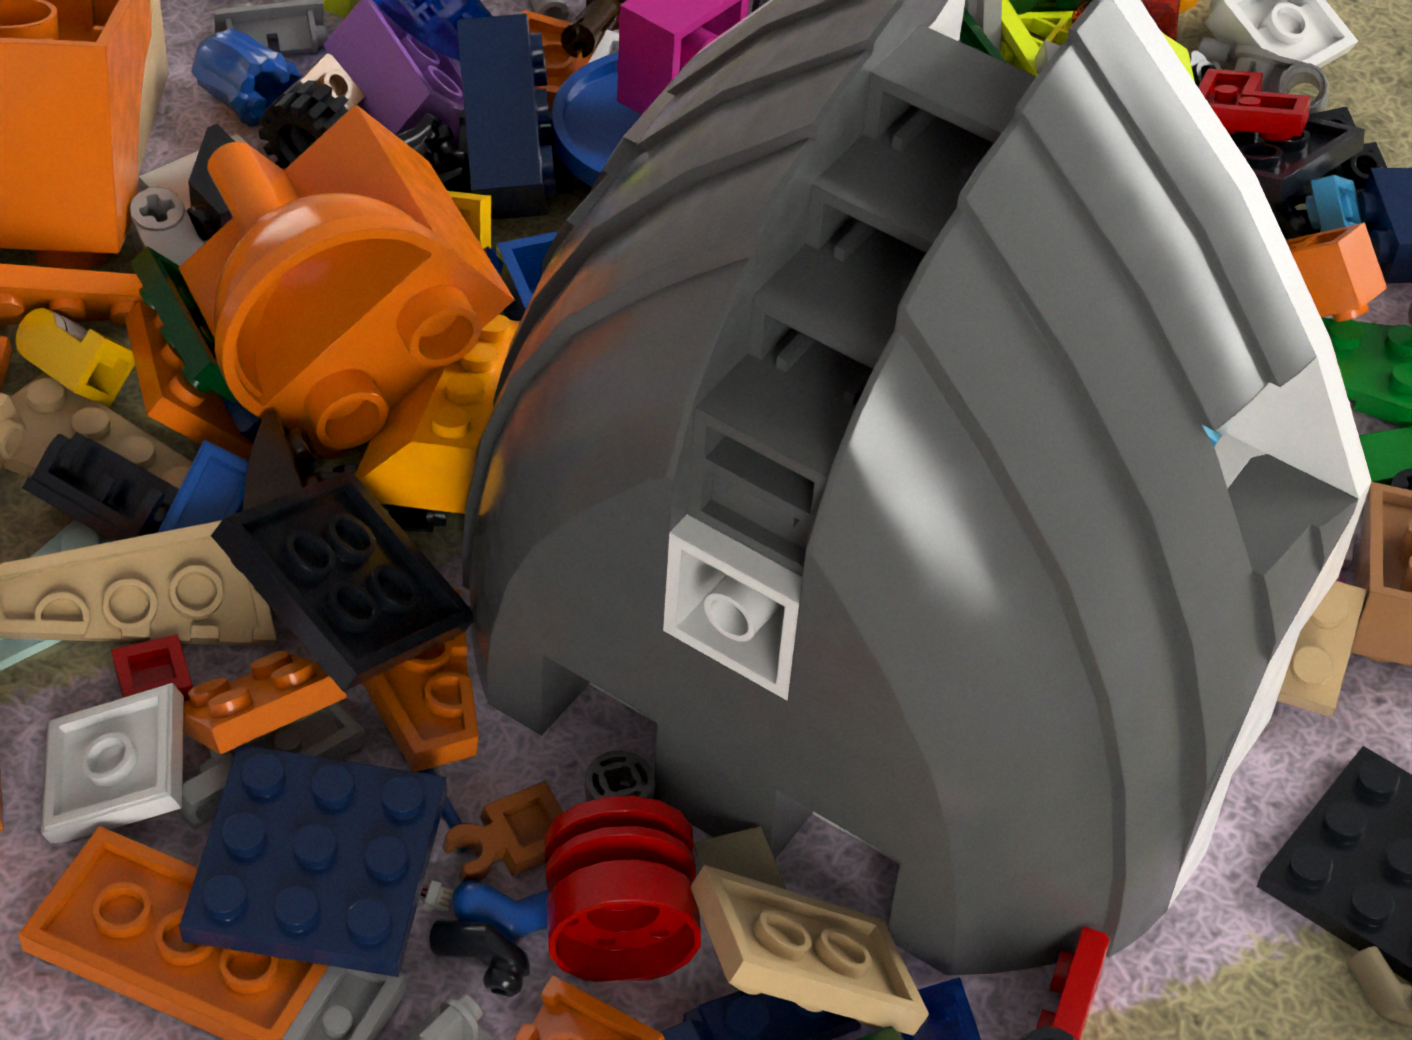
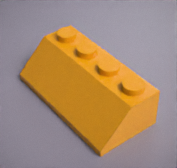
(436, 431)

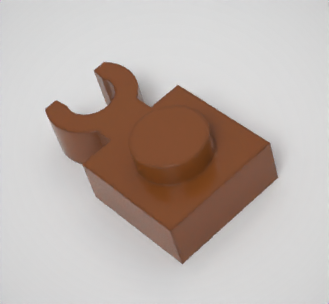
(510, 832)

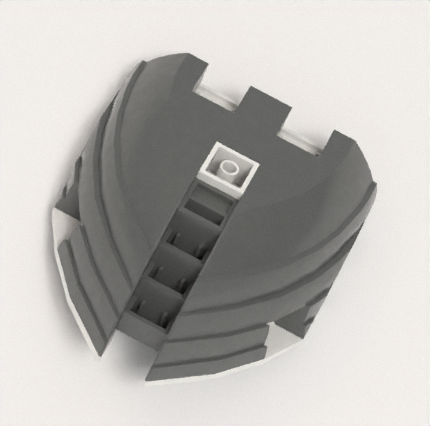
(898, 470)

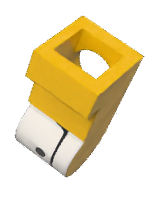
(73, 356)

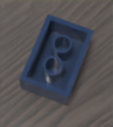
(507, 114)

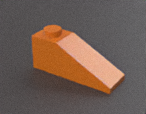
(1339, 270)

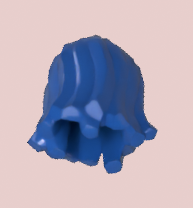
(242, 73)

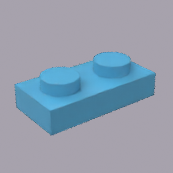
(1333, 203)

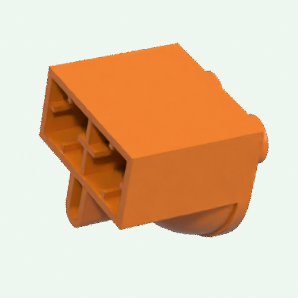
(339, 280)

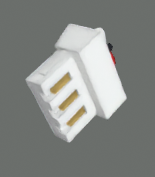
(436, 897)

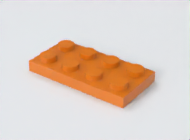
(119, 925)

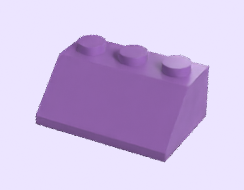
(396, 71)

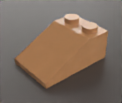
(1386, 573)

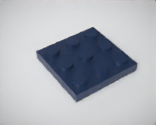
(315, 860)

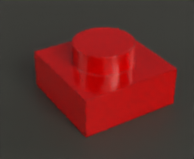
(151, 666)

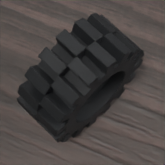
(299, 120)

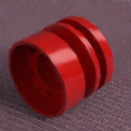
(621, 890)

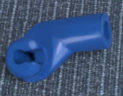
(516, 919)

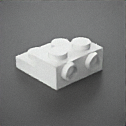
(1288, 28)

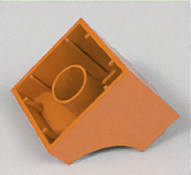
(70, 126)

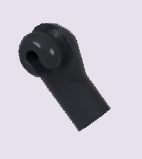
(485, 942)

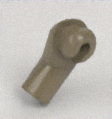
(1383, 990)

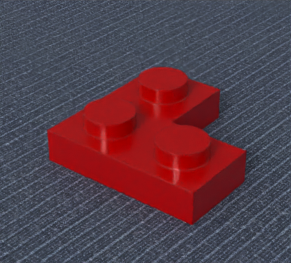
(1244, 107)

